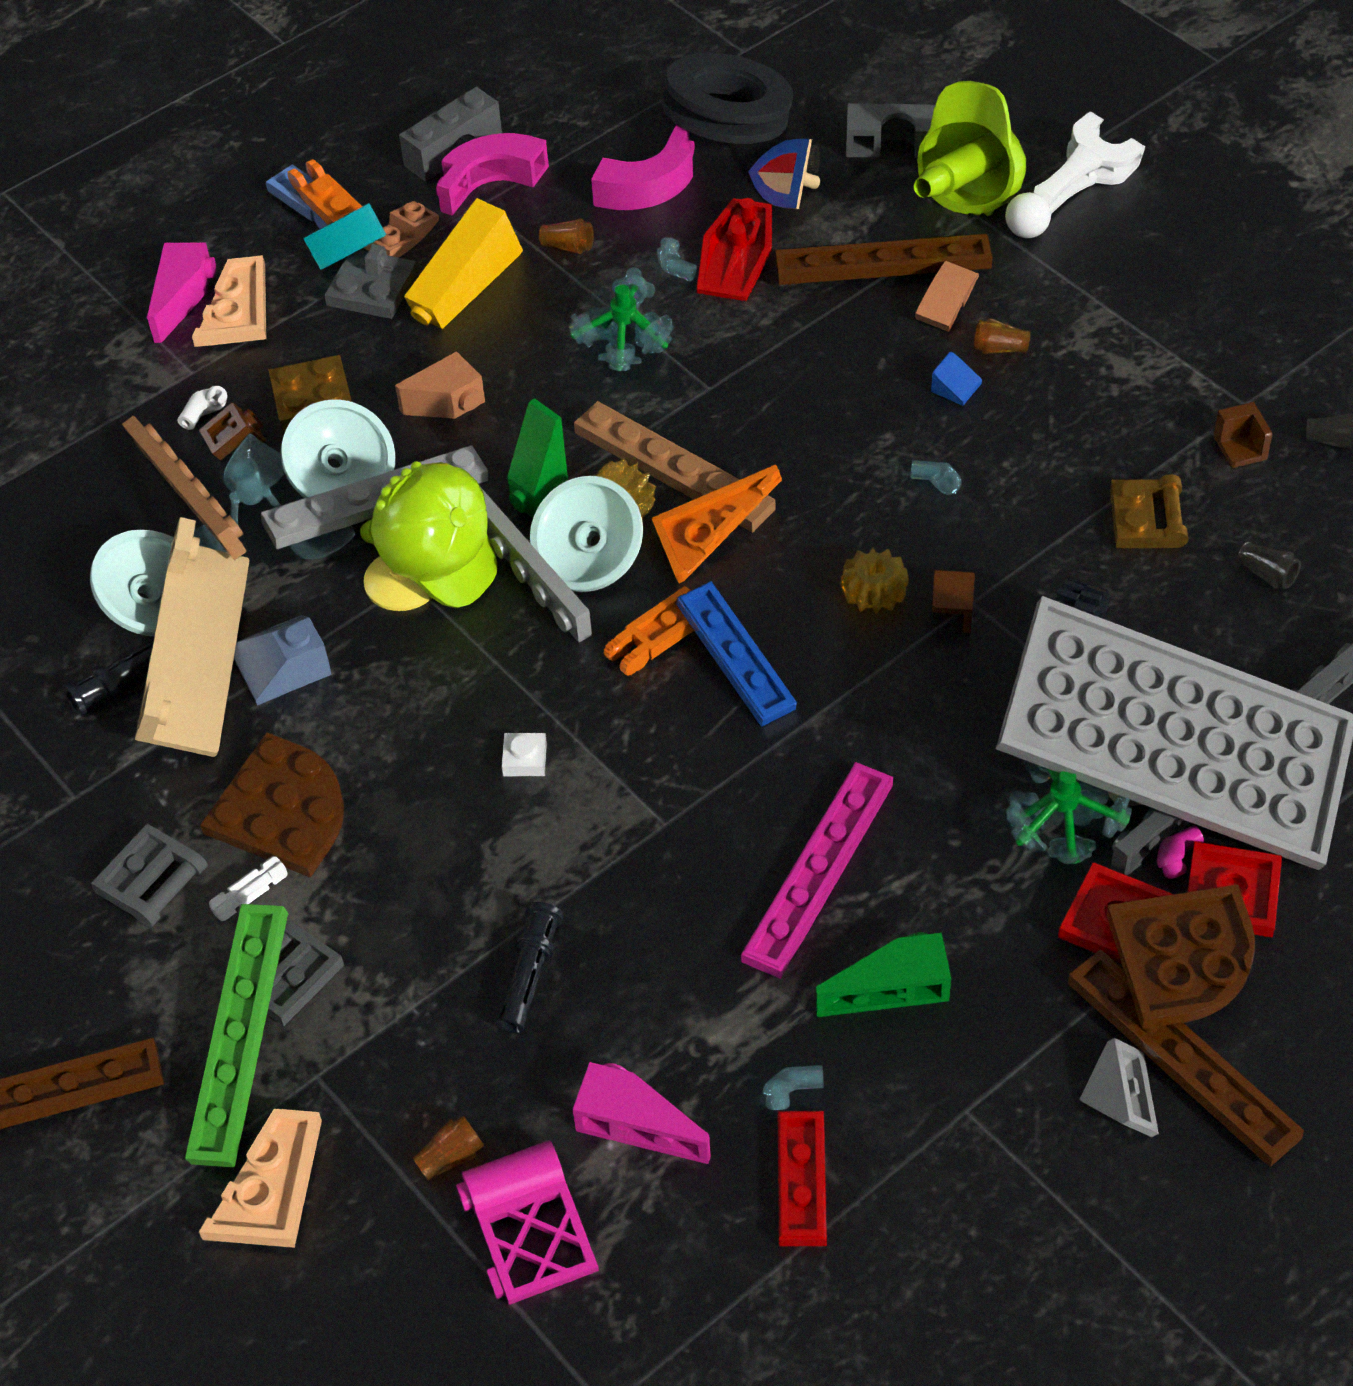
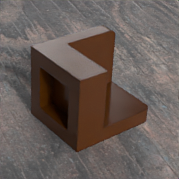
(1242, 434)
(954, 594)

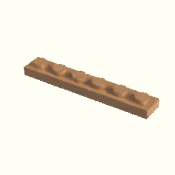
(661, 458)
(191, 492)

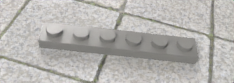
(349, 503)
(531, 567)

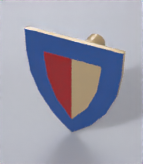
(782, 173)

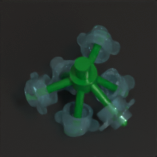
(611, 323)

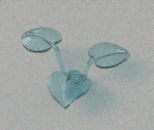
(248, 477)

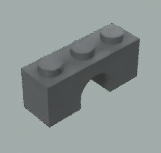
(875, 124)
(432, 138)

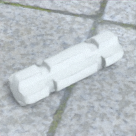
(248, 888)

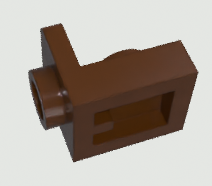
(229, 429)

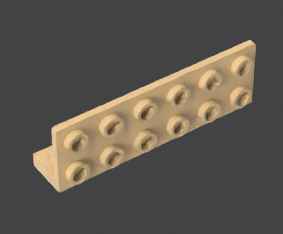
(193, 646)

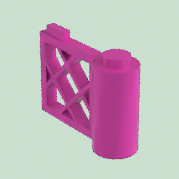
(507, 1189)

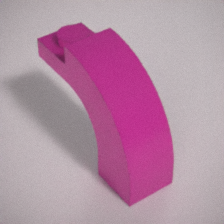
(490, 159)
(645, 182)

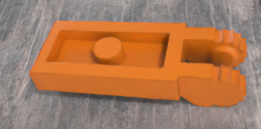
(323, 194)
(651, 634)

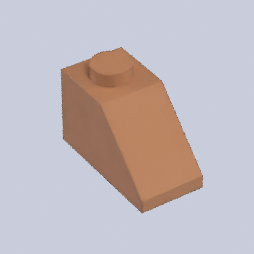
(441, 389)

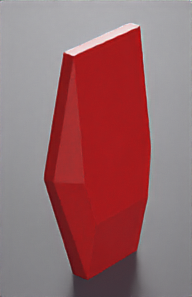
(736, 250)

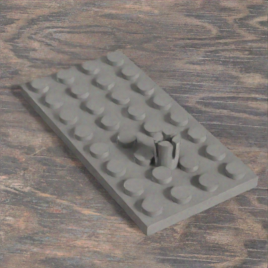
(1178, 733)

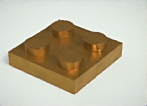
(307, 384)

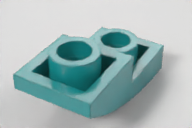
(344, 236)

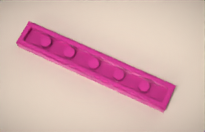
(817, 870)

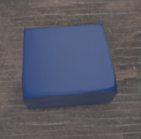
(954, 380)

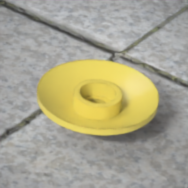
(391, 589)

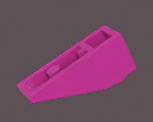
(179, 285)
(629, 1111)

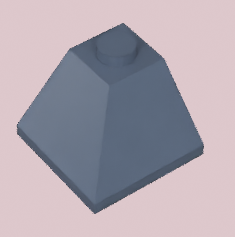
(282, 659)

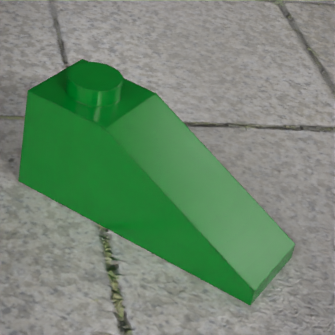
(538, 459)
(897, 975)

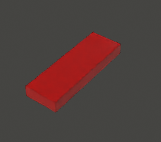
(801, 1178)

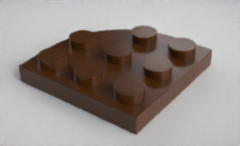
(280, 806)
(1183, 952)

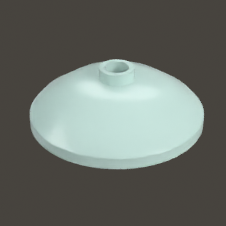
(338, 432)
(570, 520)
(129, 566)

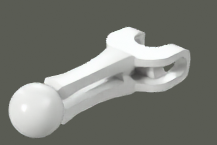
(1088, 163)

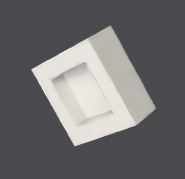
(524, 754)

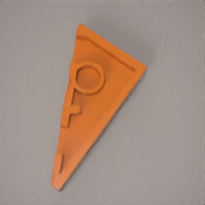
(701, 525)

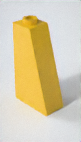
(464, 265)

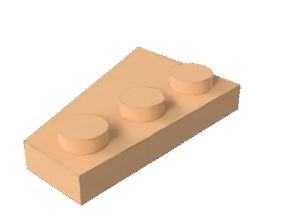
(238, 305)
(271, 1187)

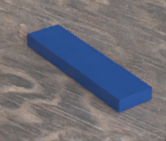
(736, 653)

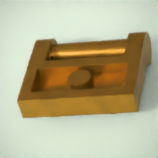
(1135, 513)

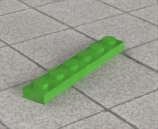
(237, 1036)

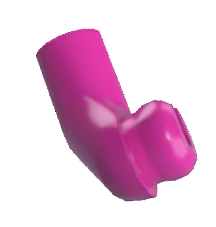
(1173, 850)

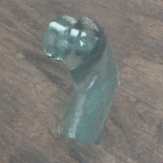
(670, 260)
(939, 473)
(787, 1081)

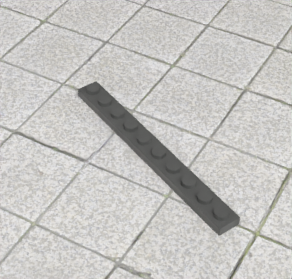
(1136, 846)

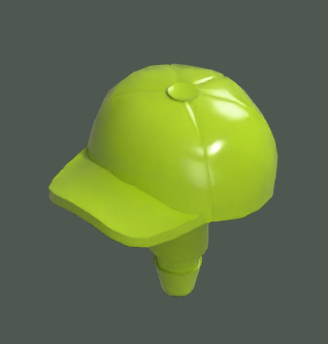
(970, 153)
(435, 532)

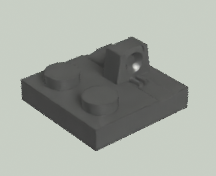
(371, 282)

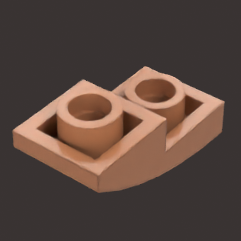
(406, 228)
(946, 296)

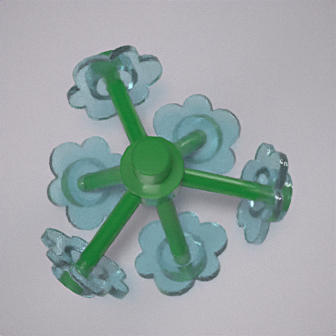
(1079, 804)

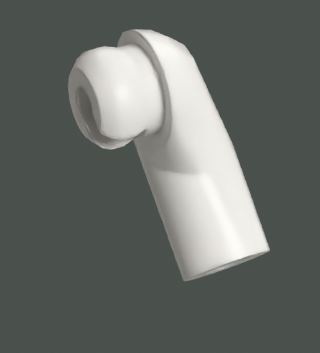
(201, 404)

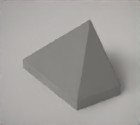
(1122, 1088)

